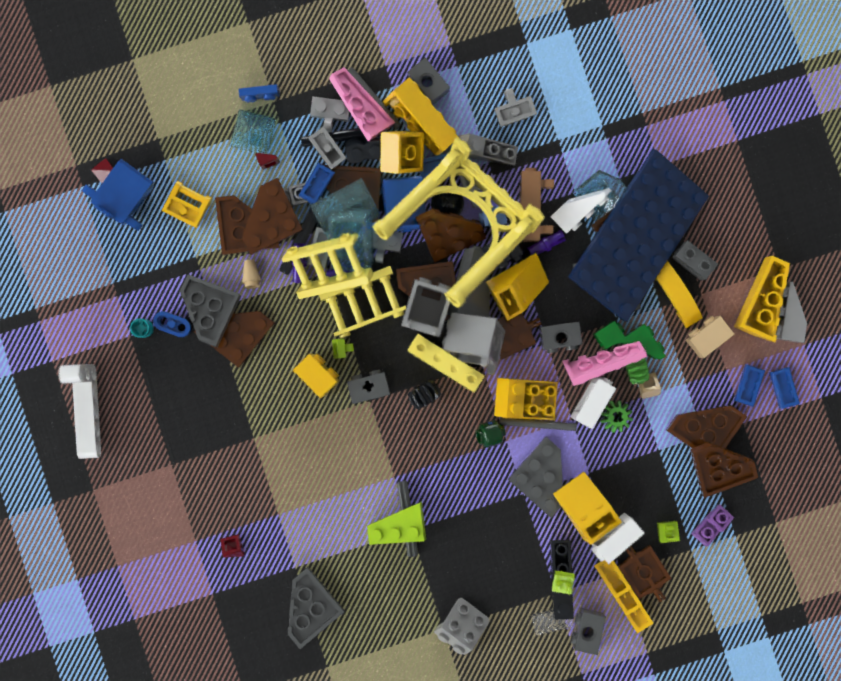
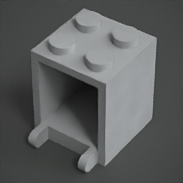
(426, 313)
(474, 340)

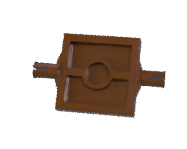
(517, 334)
(644, 572)

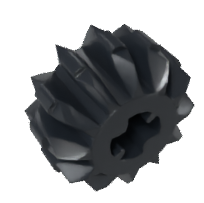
(424, 394)

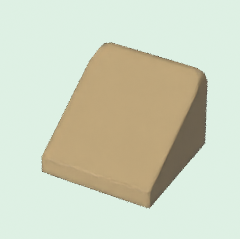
(651, 387)

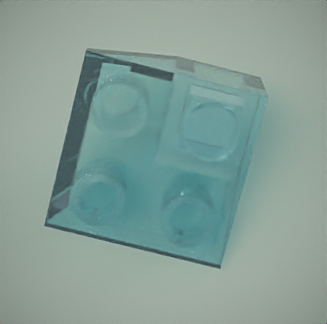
(252, 132)
(600, 181)

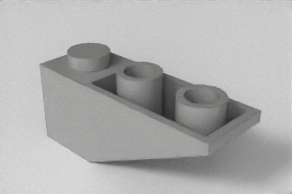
(490, 150)
(792, 319)

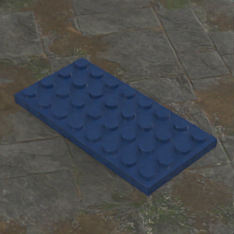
(639, 235)

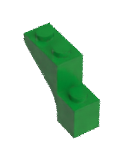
(613, 334)

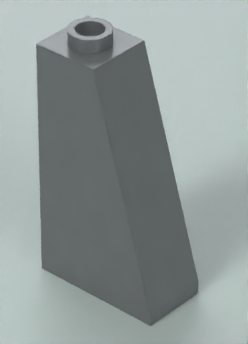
(479, 300)

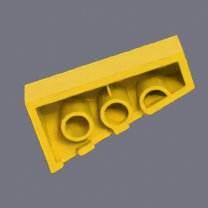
(421, 116)
(763, 304)

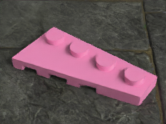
(364, 109)
(603, 362)

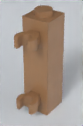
(531, 194)

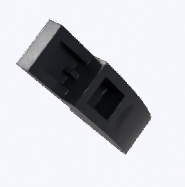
(561, 561)

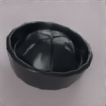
(448, 203)

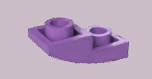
(712, 524)

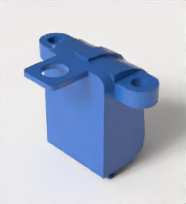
(394, 191)
(121, 194)

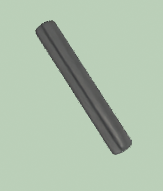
(404, 500)

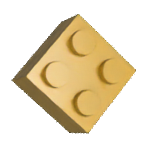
(402, 151)
(317, 375)

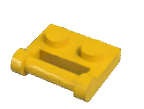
(183, 210)

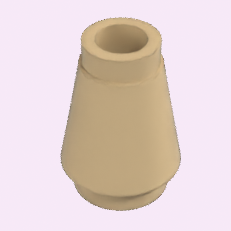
(251, 276)

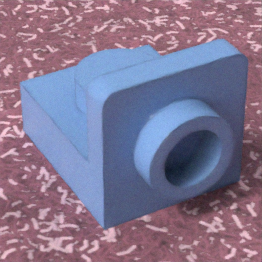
(501, 218)

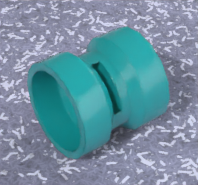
(137, 328)

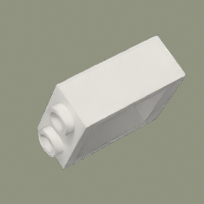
(593, 401)
(617, 540)

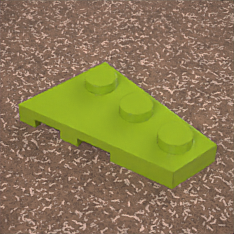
(399, 527)

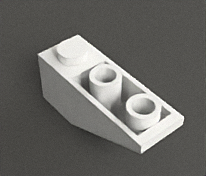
(576, 208)

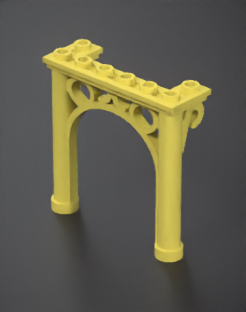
(527, 219)

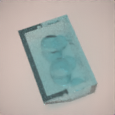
(351, 196)
(352, 222)

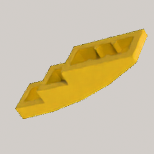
(624, 595)

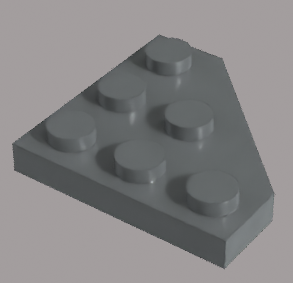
(208, 308)
(541, 476)
(310, 608)

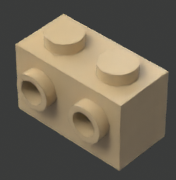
(709, 336)

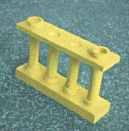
(383, 276)
(325, 283)
(446, 363)

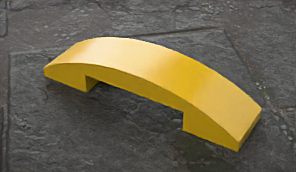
(679, 295)

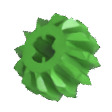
(638, 371)
(623, 415)

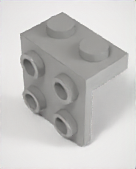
(462, 627)

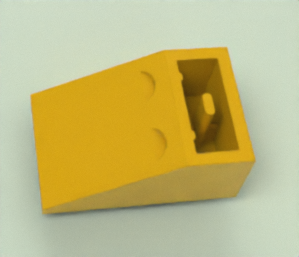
(518, 286)
(525, 399)
(587, 508)

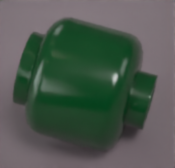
(490, 433)

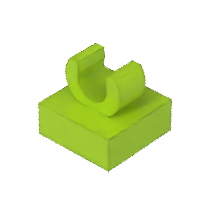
(341, 348)
(668, 532)
(563, 582)

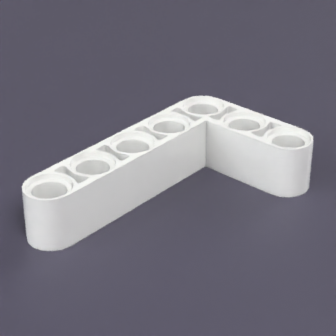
(85, 408)

